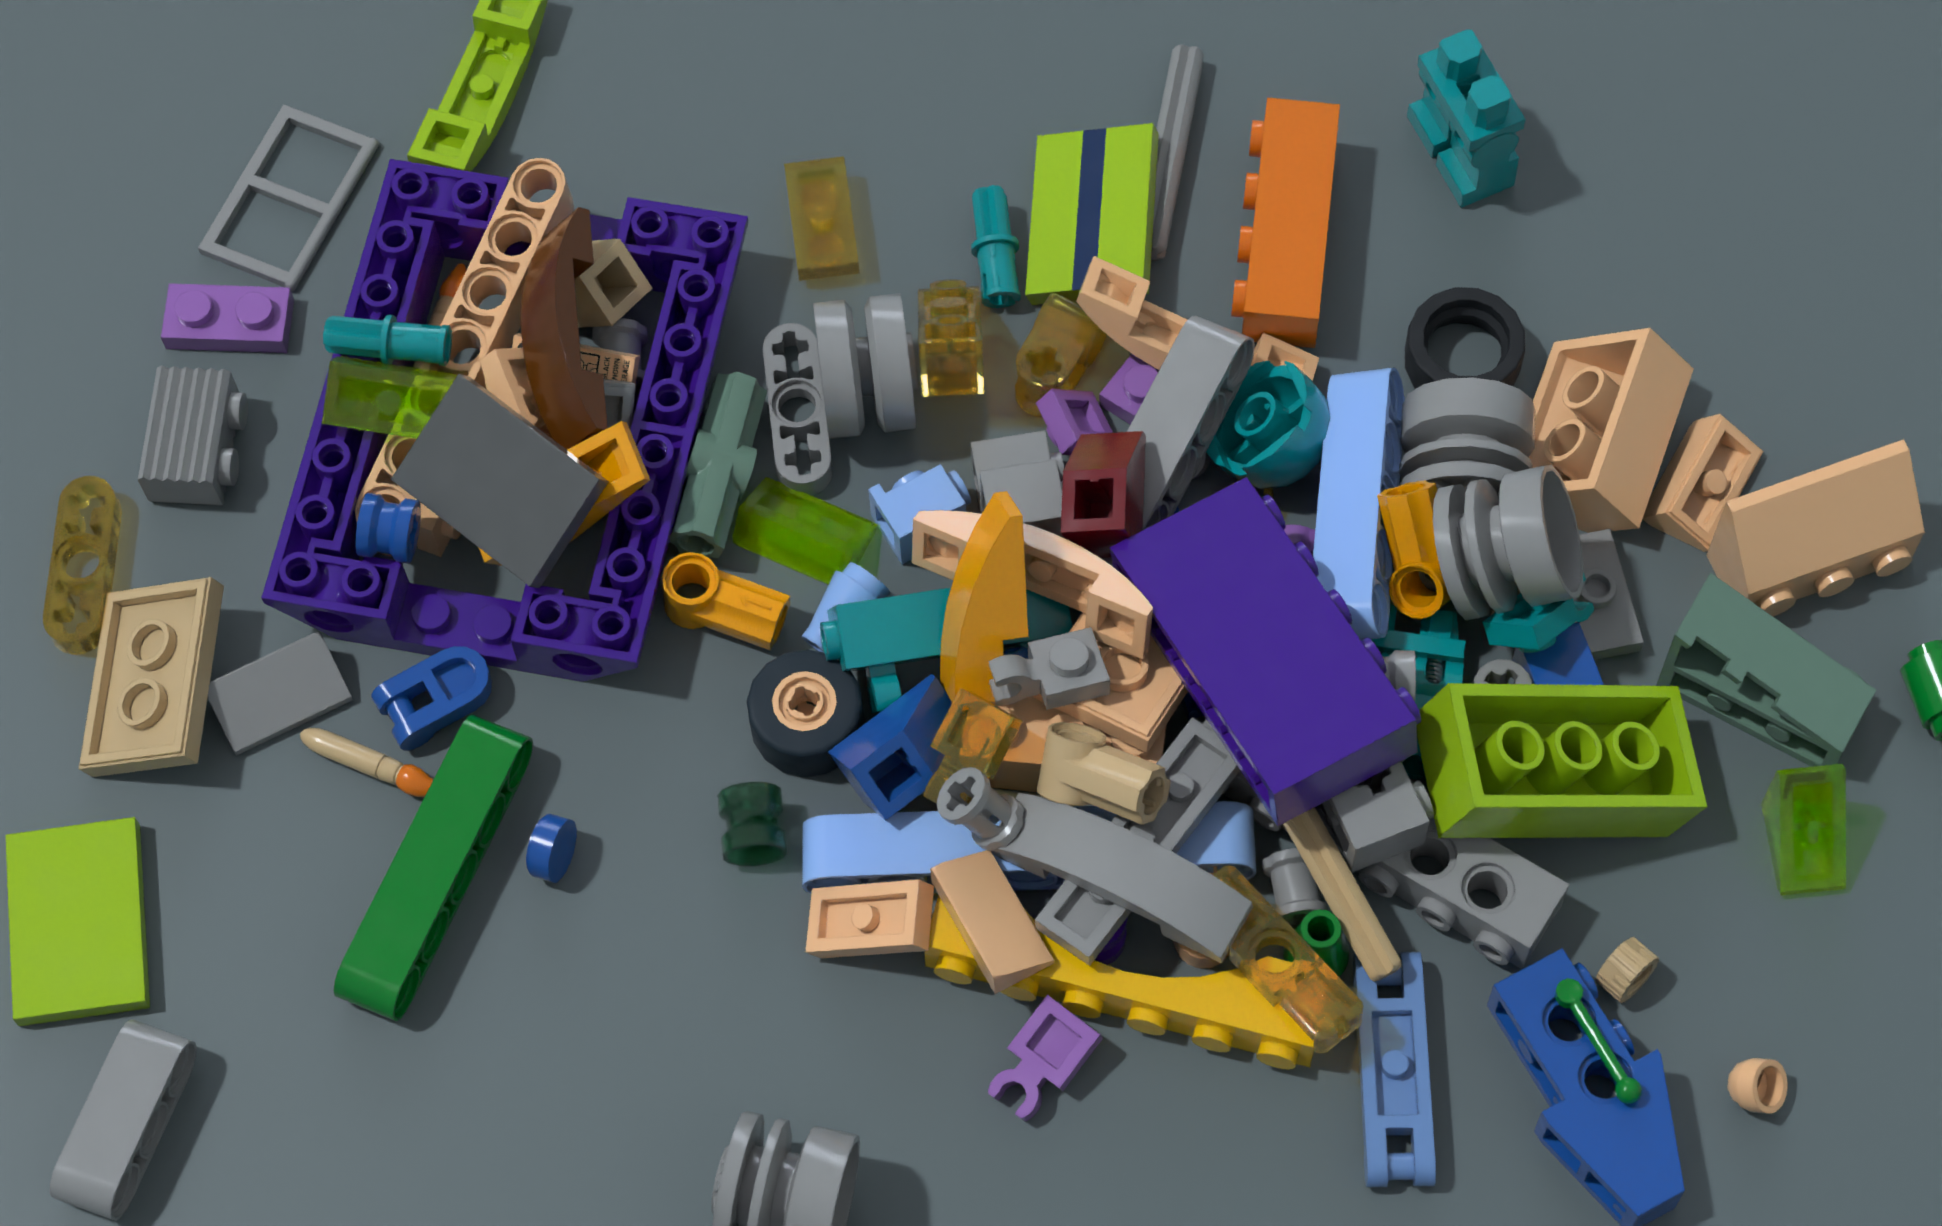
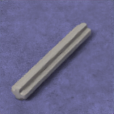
(1174, 131)

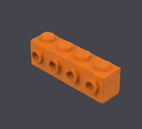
(1289, 221)

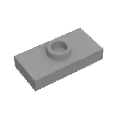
(1613, 624)

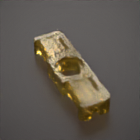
(1308, 988)

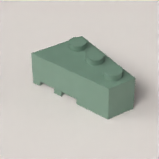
(1764, 677)

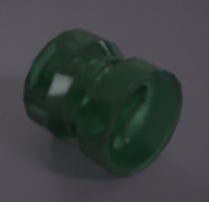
(752, 824)

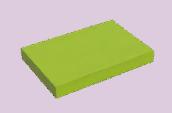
(77, 921)

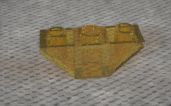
(950, 339)

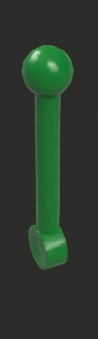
(1569, 995)

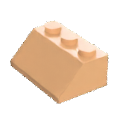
(1608, 421)
(1820, 530)

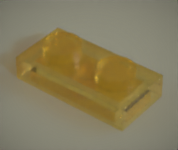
(821, 218)

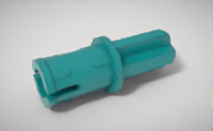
(995, 248)
(388, 339)

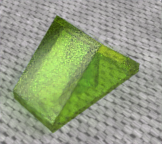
(1807, 828)

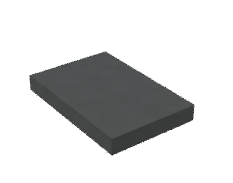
(499, 480)

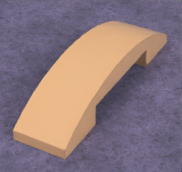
(1117, 306)
(1052, 569)

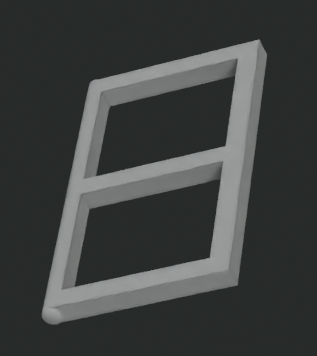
(251, 181)

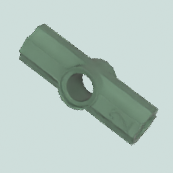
(718, 464)

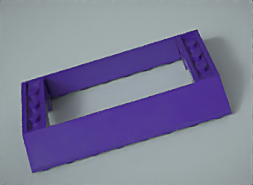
(315, 566)

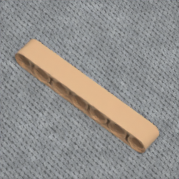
(487, 275)

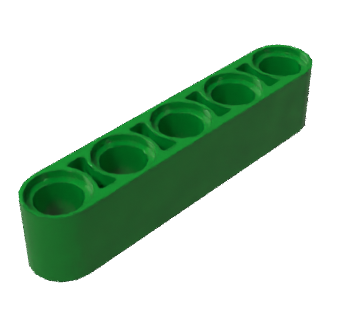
(433, 868)

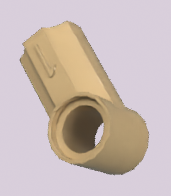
(1086, 771)

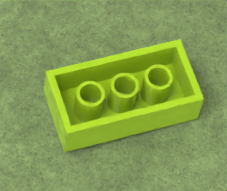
(1558, 761)

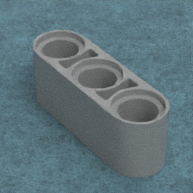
(123, 1120)

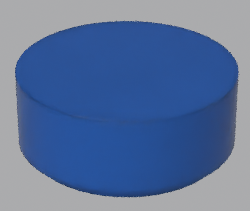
(551, 847)

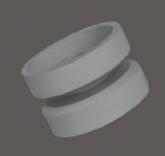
(866, 366)

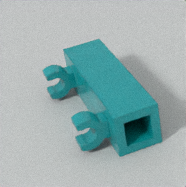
(909, 629)

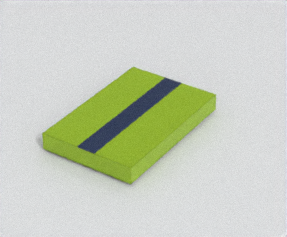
(1089, 202)

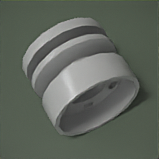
(1466, 432)
(1508, 542)
(782, 1187)

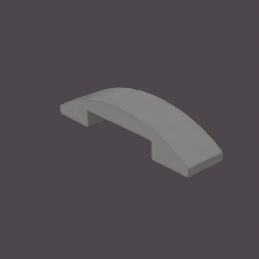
(1129, 872)

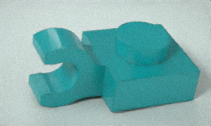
(1537, 626)

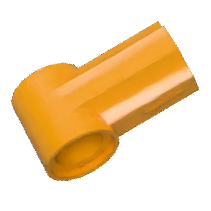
(1411, 541)
(727, 606)

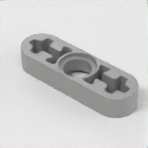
(782, 389)

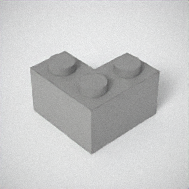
(1024, 470)

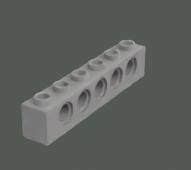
(1501, 934)

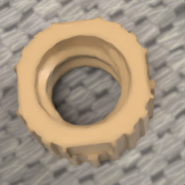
(1627, 969)

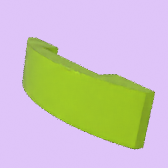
(482, 85)

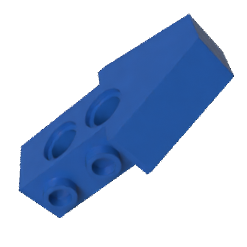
(1611, 1147)

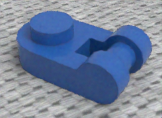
(453, 679)

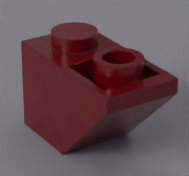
(1104, 490)

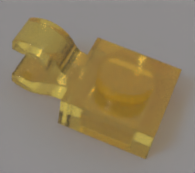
(971, 736)

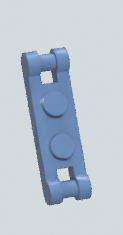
(1395, 1075)

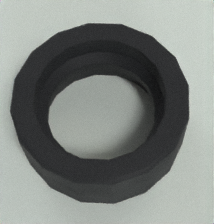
(1470, 307)

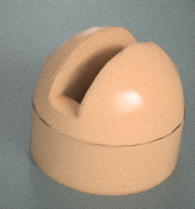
(1758, 1085)

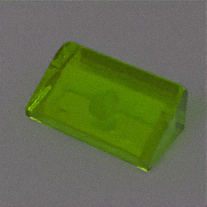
(382, 396)
(801, 530)

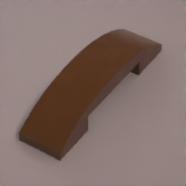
(565, 394)

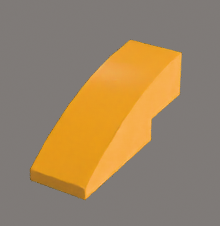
(985, 599)

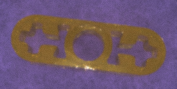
(70, 540)

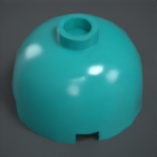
(1272, 427)

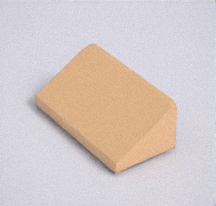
(1700, 478)
(990, 919)

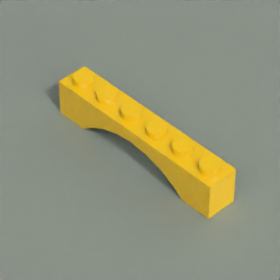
(1213, 1009)

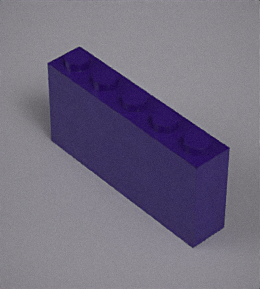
(1268, 651)

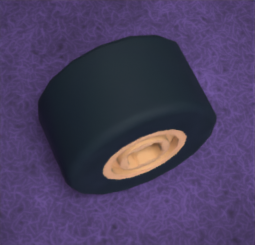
(801, 738)

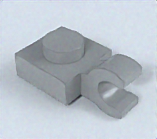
(1058, 667)

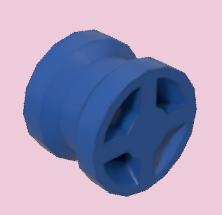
(388, 528)

